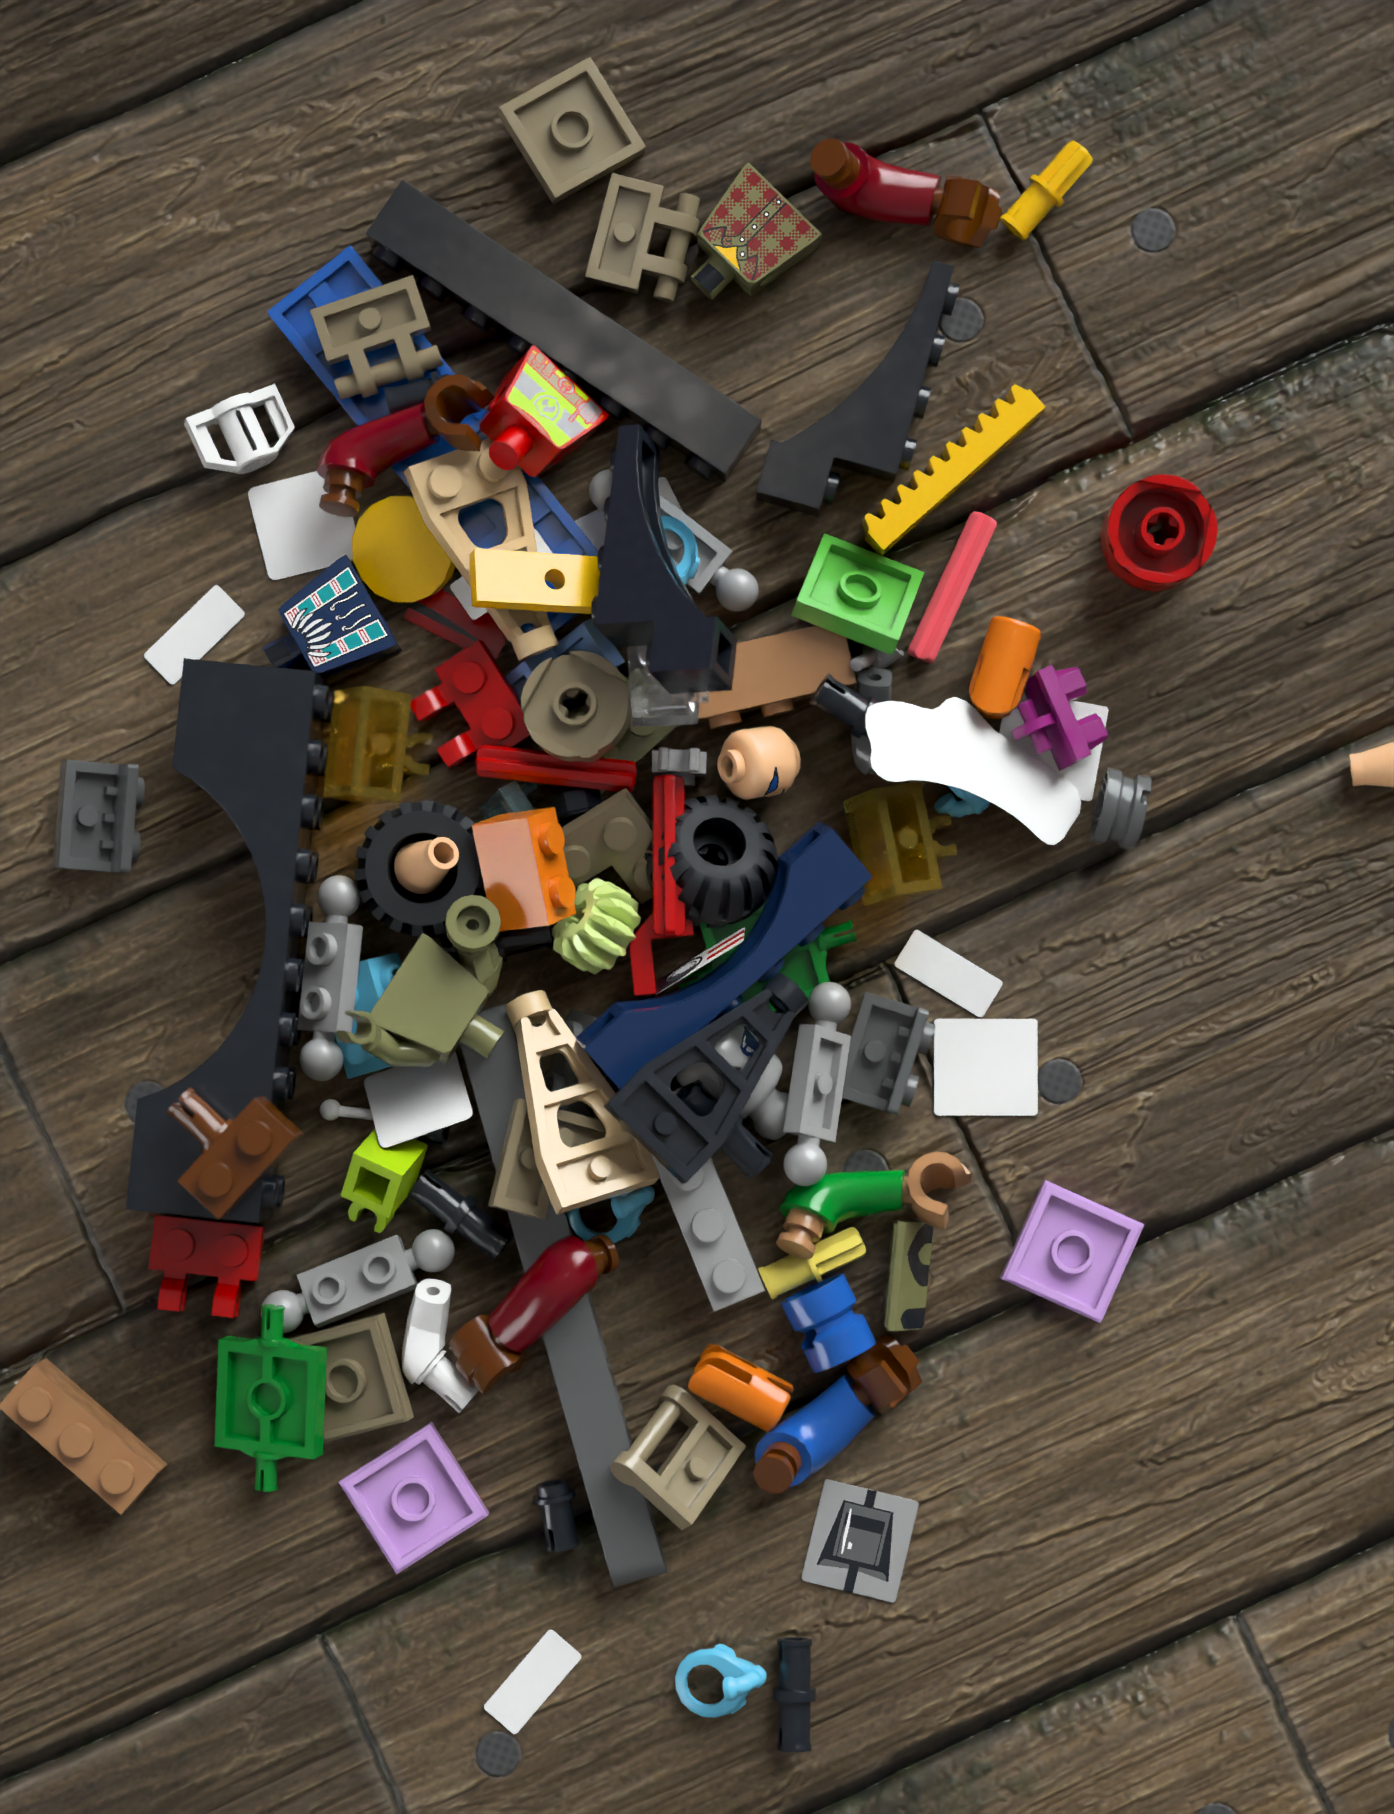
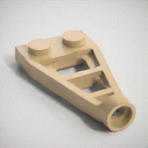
(461, 480)
(590, 1170)

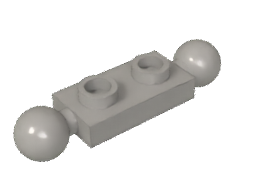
(734, 588)
(330, 977)
(817, 1084)
(362, 1279)

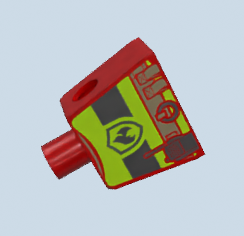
(538, 416)

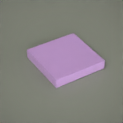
(1072, 1251)
(414, 1497)

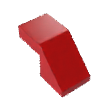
(642, 956)

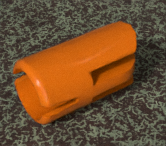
(1003, 666)
(740, 1387)

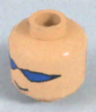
(758, 762)

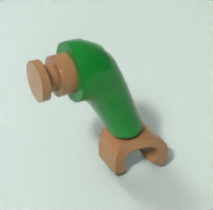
(863, 1193)

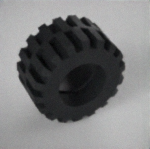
(377, 860)

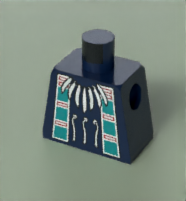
(332, 625)

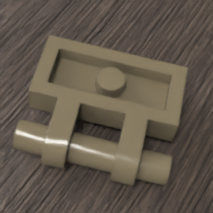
(626, 232)
(370, 322)

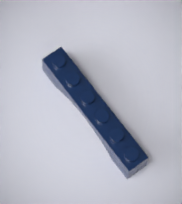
(808, 886)

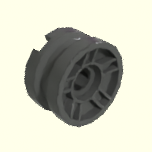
(1120, 809)

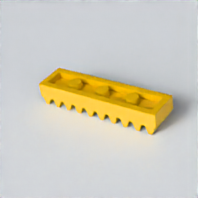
(959, 465)

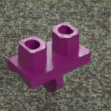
(1051, 720)

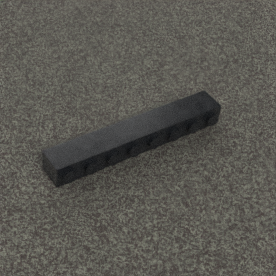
(577, 338)

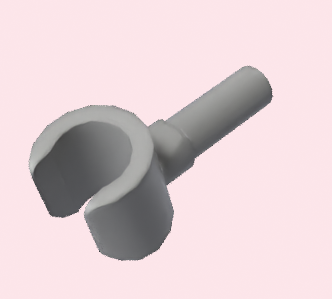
(875, 658)

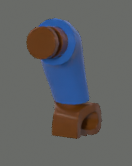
(836, 1416)

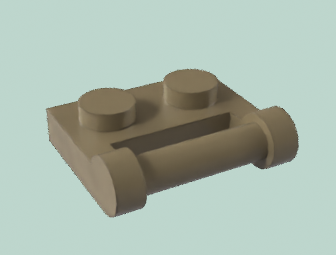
(692, 1468)

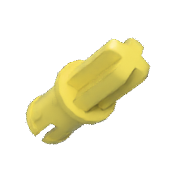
(829, 1255)

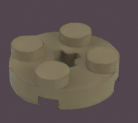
(585, 736)

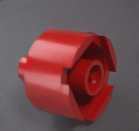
(1183, 516)

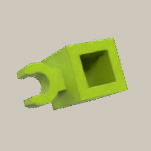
(382, 1177)

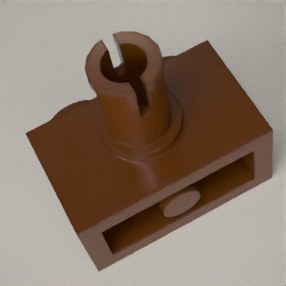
(233, 1151)

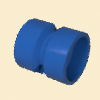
(828, 1323)

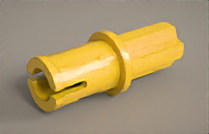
(1047, 189)

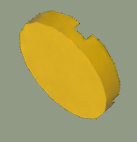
(398, 552)

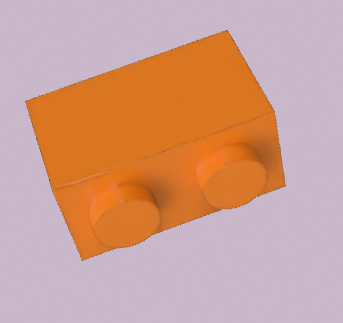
(525, 868)

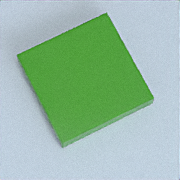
(858, 594)

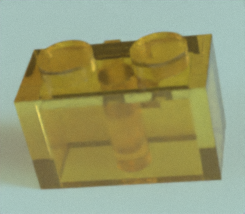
(370, 746)
(896, 843)

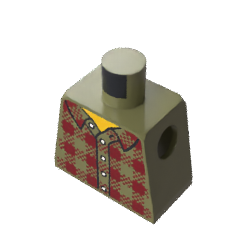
(752, 237)

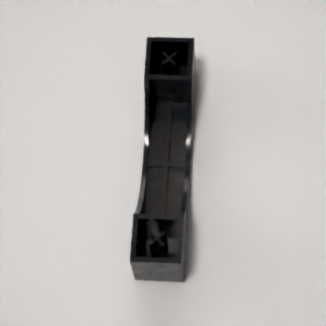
(258, 751)

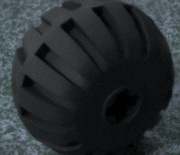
(741, 859)

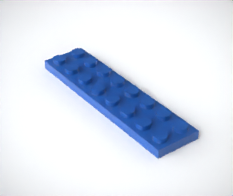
(482, 521)

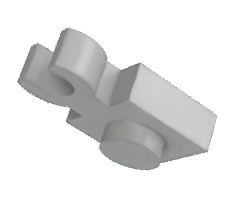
(683, 763)

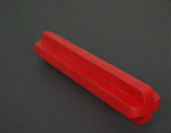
(543, 768)
(667, 804)

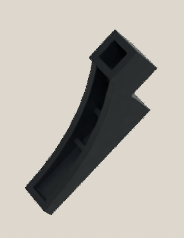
(871, 424)
(640, 586)

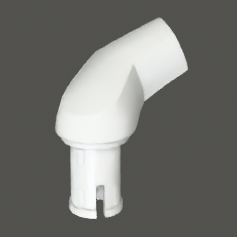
(424, 1343)

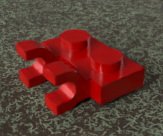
(484, 699)
(205, 1249)

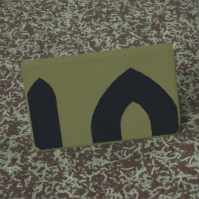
(907, 1275)

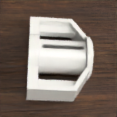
(241, 431)

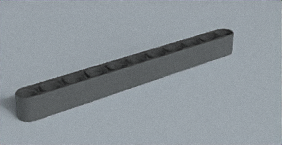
(573, 1344)

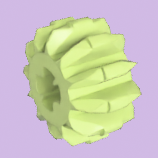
(599, 928)

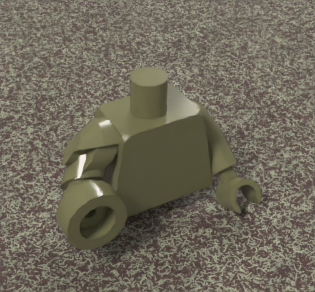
(434, 998)

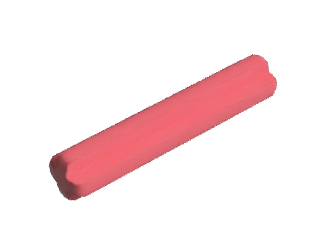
(952, 587)

